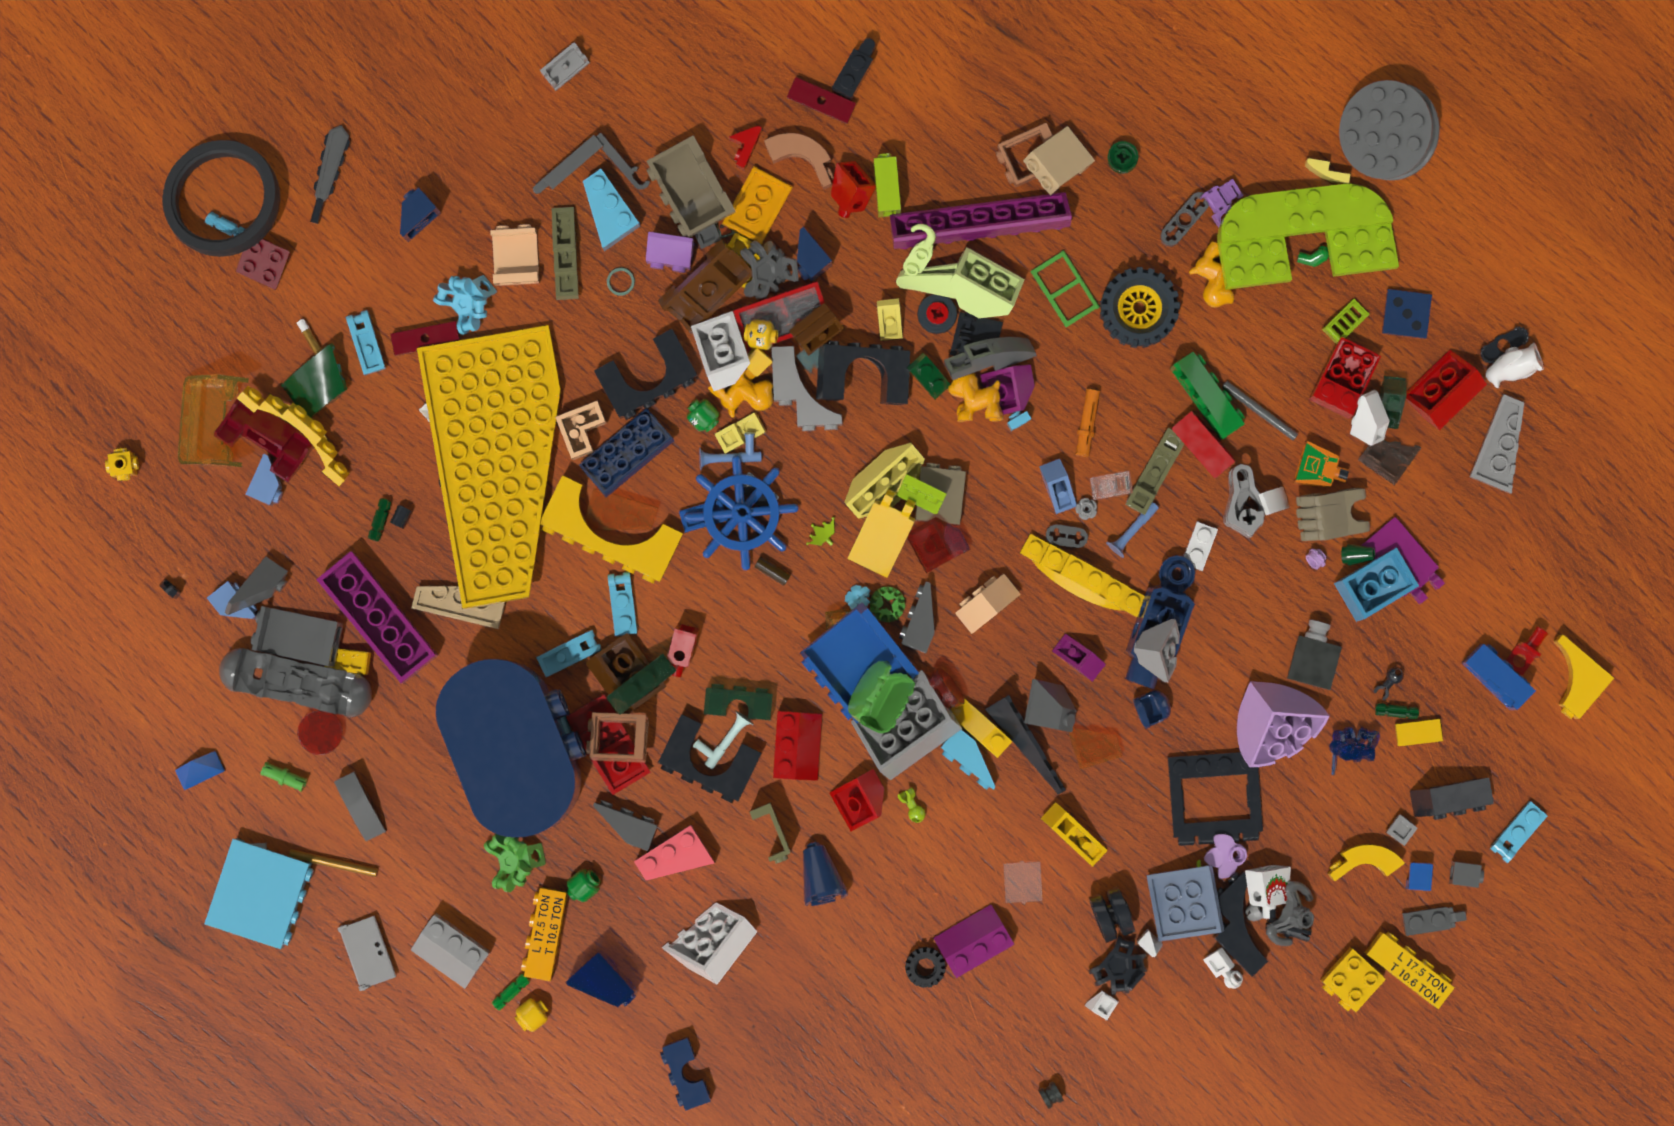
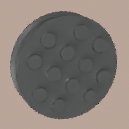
(1389, 130)

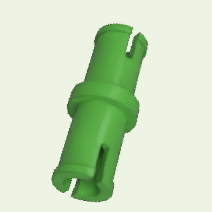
(283, 776)

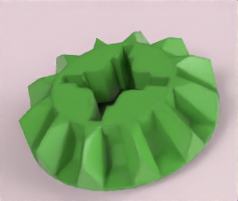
(884, 614)

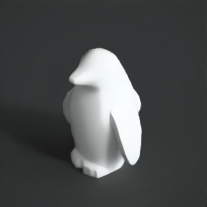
(1515, 365)

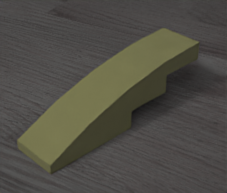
(565, 253)

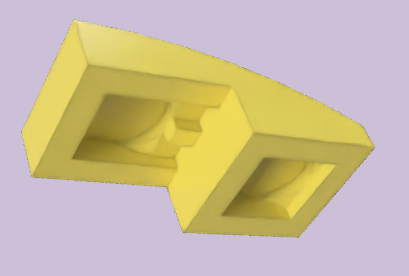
(1321, 169)
(734, 435)

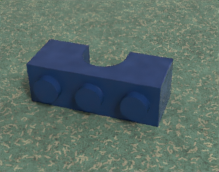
(690, 1092)

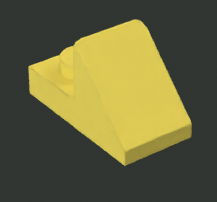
(889, 319)

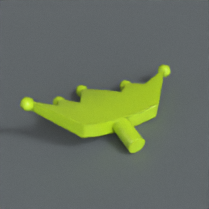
(822, 534)

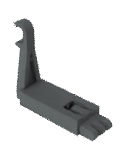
(579, 156)

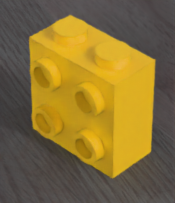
(1352, 980)

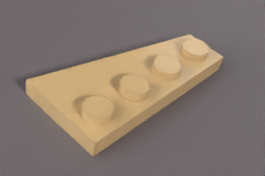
(447, 602)

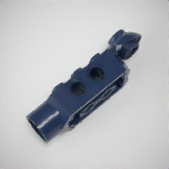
(1160, 605)

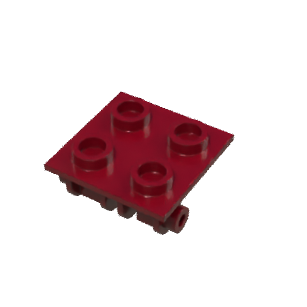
(264, 263)

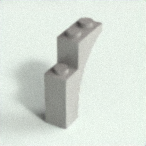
(789, 388)

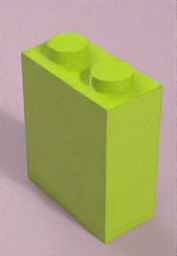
(887, 185)

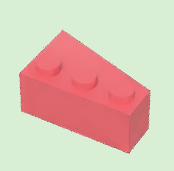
(675, 855)

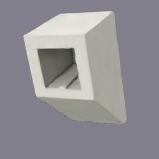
(1370, 419)

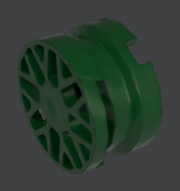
(1122, 157)

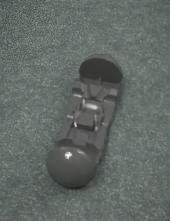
(291, 681)

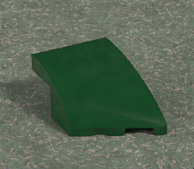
(316, 382)

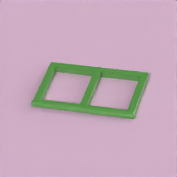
(1051, 297)

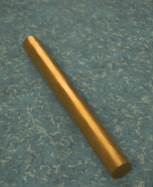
(334, 863)

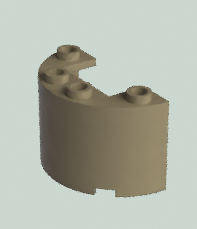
(689, 187)

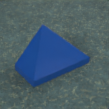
(199, 770)

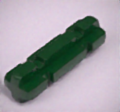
(379, 519)
(1397, 711)

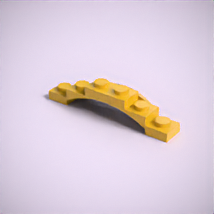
(298, 418)
(1081, 577)

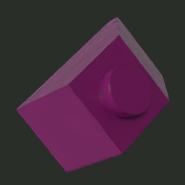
(1079, 657)

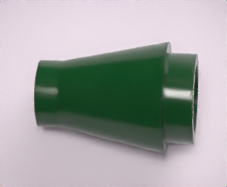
(1356, 554)

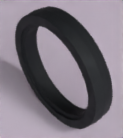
(195, 158)

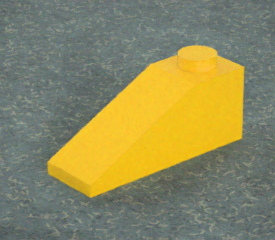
(981, 728)
(1074, 834)

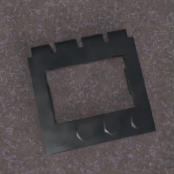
(1212, 766)

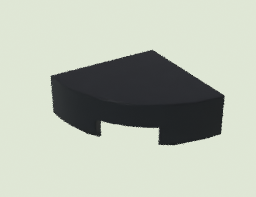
(170, 589)

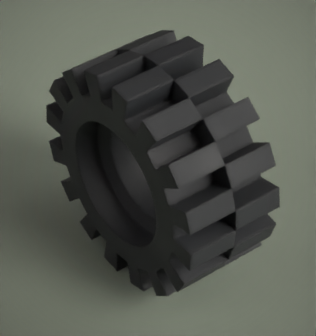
(911, 967)

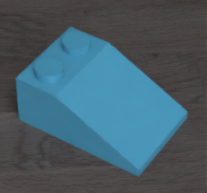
(1376, 585)

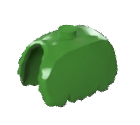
(880, 697)

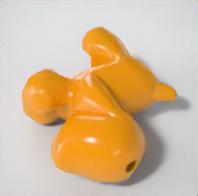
(1215, 292)
(757, 395)
(976, 399)

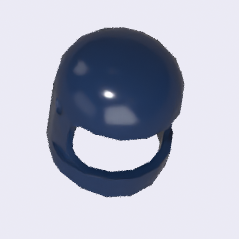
(1152, 708)

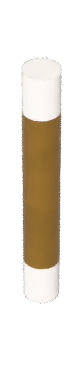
(309, 336)

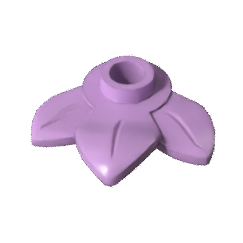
(1222, 855)

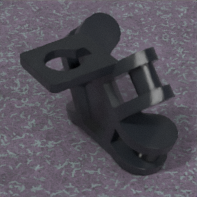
(1119, 966)

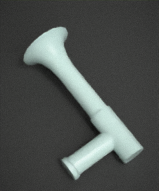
(715, 756)

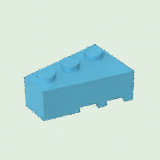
(609, 210)

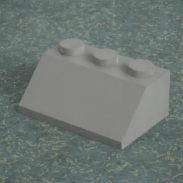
(450, 950)

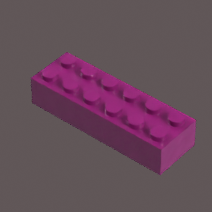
(377, 617)

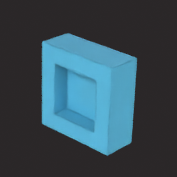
(1018, 419)

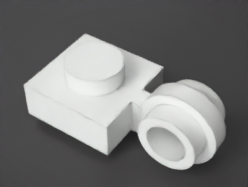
(1221, 965)

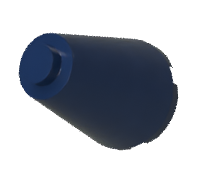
(820, 876)

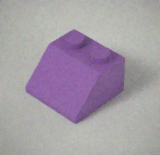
(669, 252)

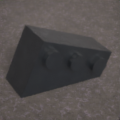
(1451, 798)

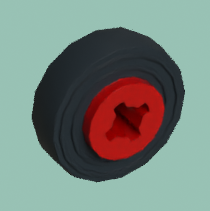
(933, 320)

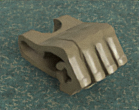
(1329, 514)

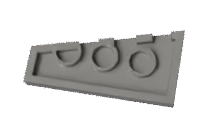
(1498, 452)

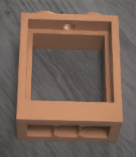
(1045, 134)
(641, 737)

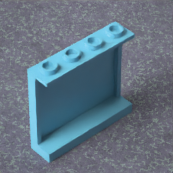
(259, 894)

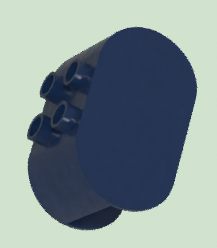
(510, 746)

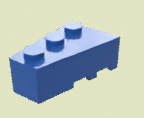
(1498, 677)

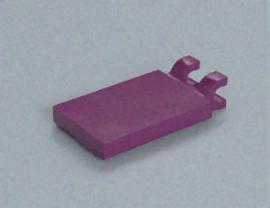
(1422, 567)

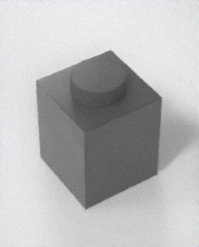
(1466, 874)

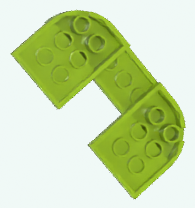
(1349, 214)

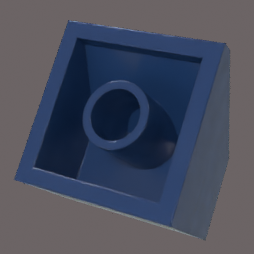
(416, 213)
(811, 258)

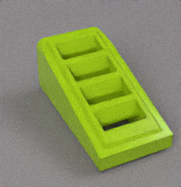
(1333, 334)

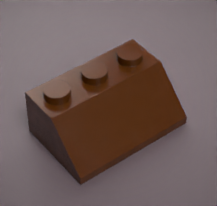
(618, 664)

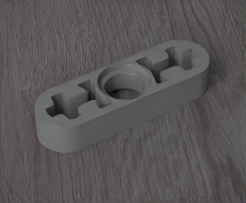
(1169, 228)

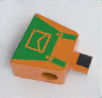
(1318, 467)

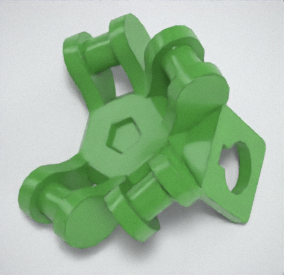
(513, 860)

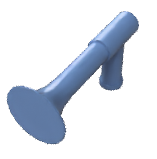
(748, 456)
(1118, 545)

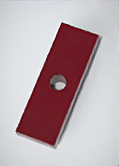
(808, 94)
(408, 341)

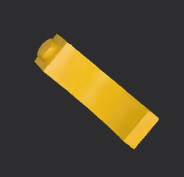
(1585, 680)

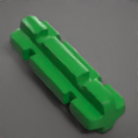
(510, 992)

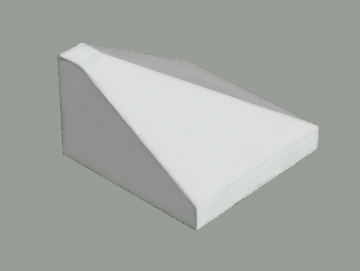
(1102, 1005)

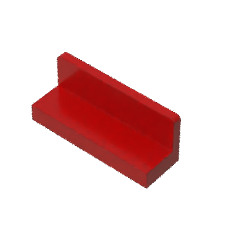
(1203, 444)

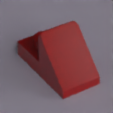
(748, 140)

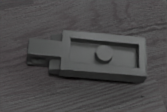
(1431, 920)

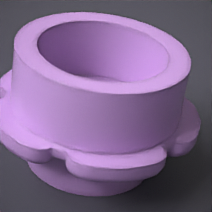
(1316, 558)

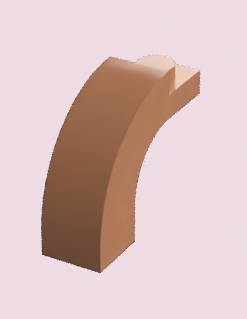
(801, 146)

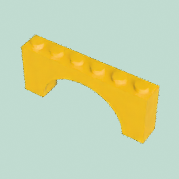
(566, 519)

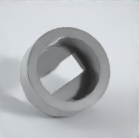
(1254, 913)

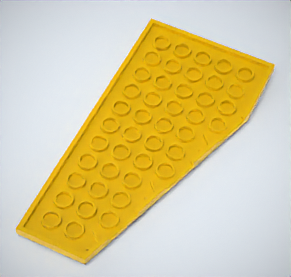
(493, 440)

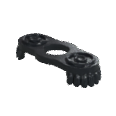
(1516, 338)

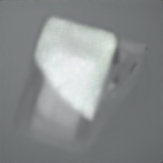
(1111, 485)

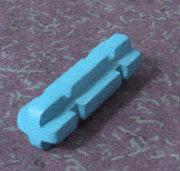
(223, 224)

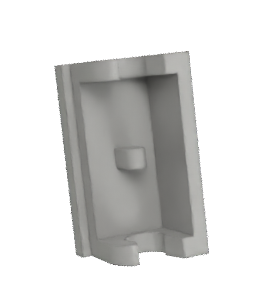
(564, 66)

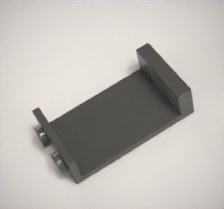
(297, 636)

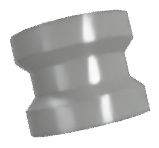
(1317, 630)

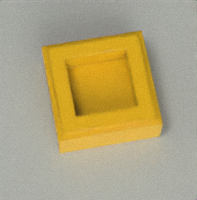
(758, 361)

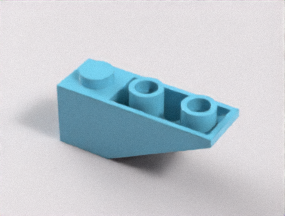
(966, 752)

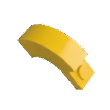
(1356, 855)

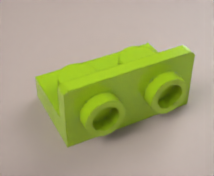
(922, 493)

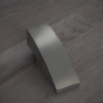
(360, 806)

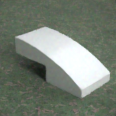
(1274, 500)

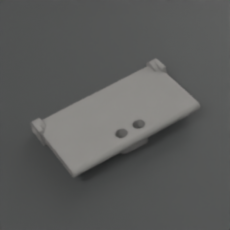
(364, 952)

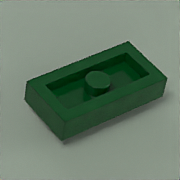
(928, 376)

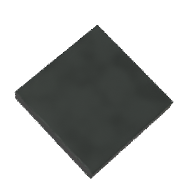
(1314, 662)

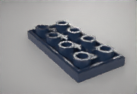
(626, 452)

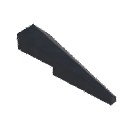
(1013, 725)

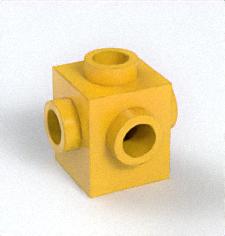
(129, 467)

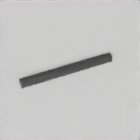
(1262, 412)

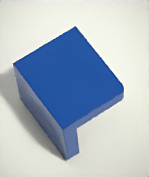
(1420, 876)

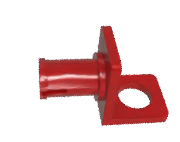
(1528, 650)

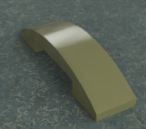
(1155, 472)

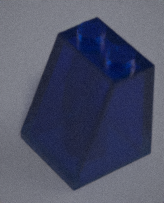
(603, 981)

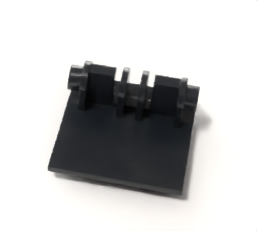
(973, 329)

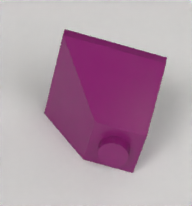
(1014, 388)

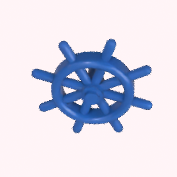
(741, 512)

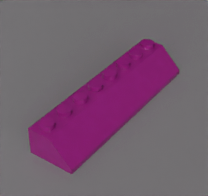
(983, 220)

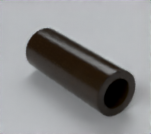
(772, 571)

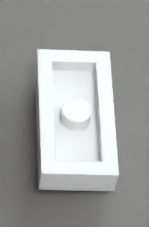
(1200, 545)

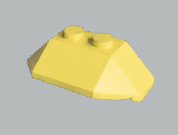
(883, 474)

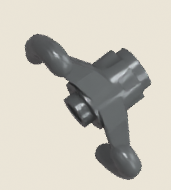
(1292, 915)

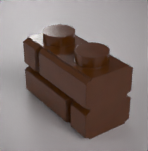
(816, 329)

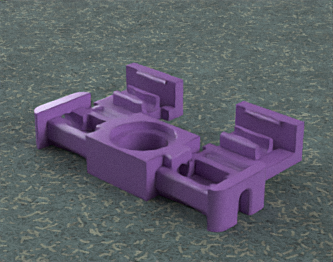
(1219, 199)

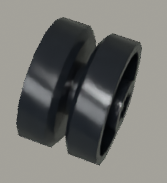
(1114, 913)

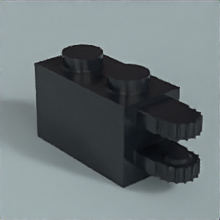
(854, 70)

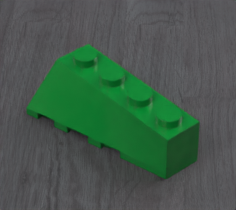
(1207, 395)

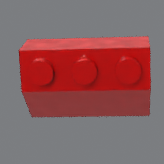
(1445, 389)
(797, 746)

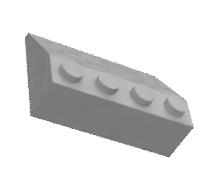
(916, 733)

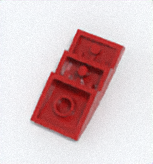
(613, 740)

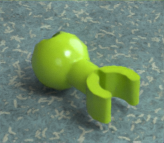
(916, 812)

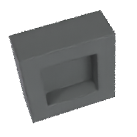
(708, 236)

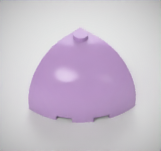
(1276, 722)

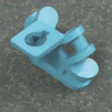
(467, 300)

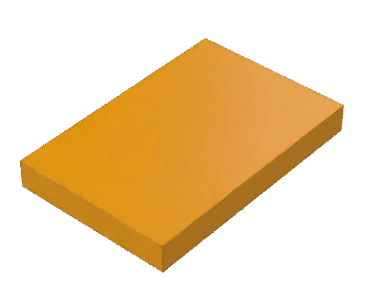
(757, 205)

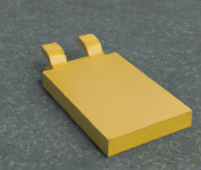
(883, 535)

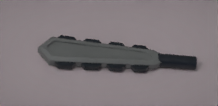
(332, 158)

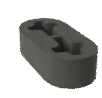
(1068, 531)

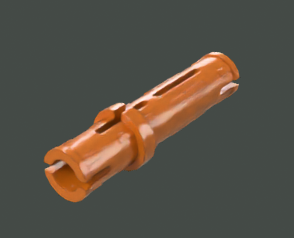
(1086, 433)

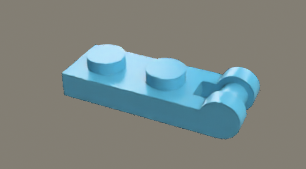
(366, 343)
(622, 604)
(568, 654)
(1519, 831)

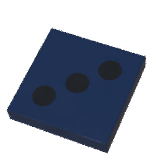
(1406, 314)

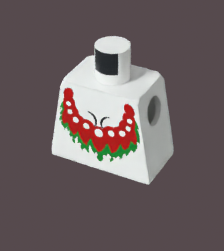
(1267, 887)

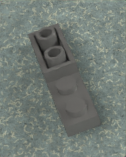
(990, 352)

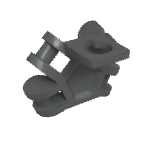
(768, 270)

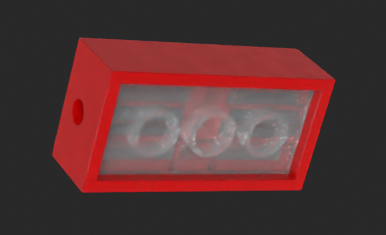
(781, 310)

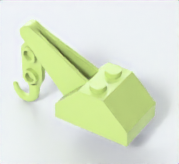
(974, 281)

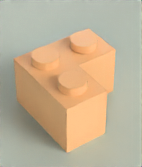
(576, 424)
(987, 602)

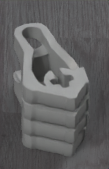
(1238, 495)

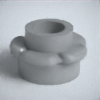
(1080, 508)

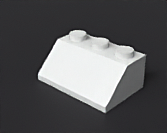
(721, 350)

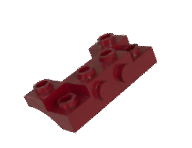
(270, 434)

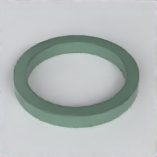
(616, 270)

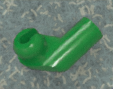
(1314, 259)

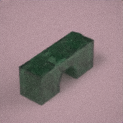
(641, 684)
(758, 702)

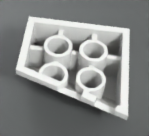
(712, 942)

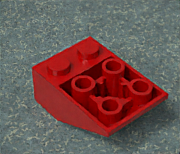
(1345, 378)

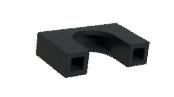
(891, 363)
(628, 400)
(677, 758)

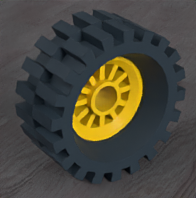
(1161, 294)

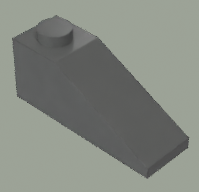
(259, 586)

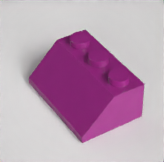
(973, 941)

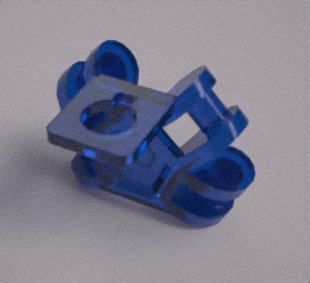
(1350, 747)

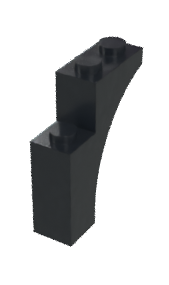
(1235, 935)

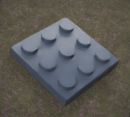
(1185, 903)

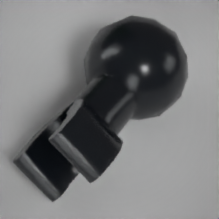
(1392, 678)

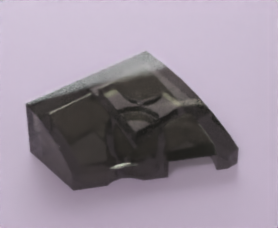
(1389, 459)

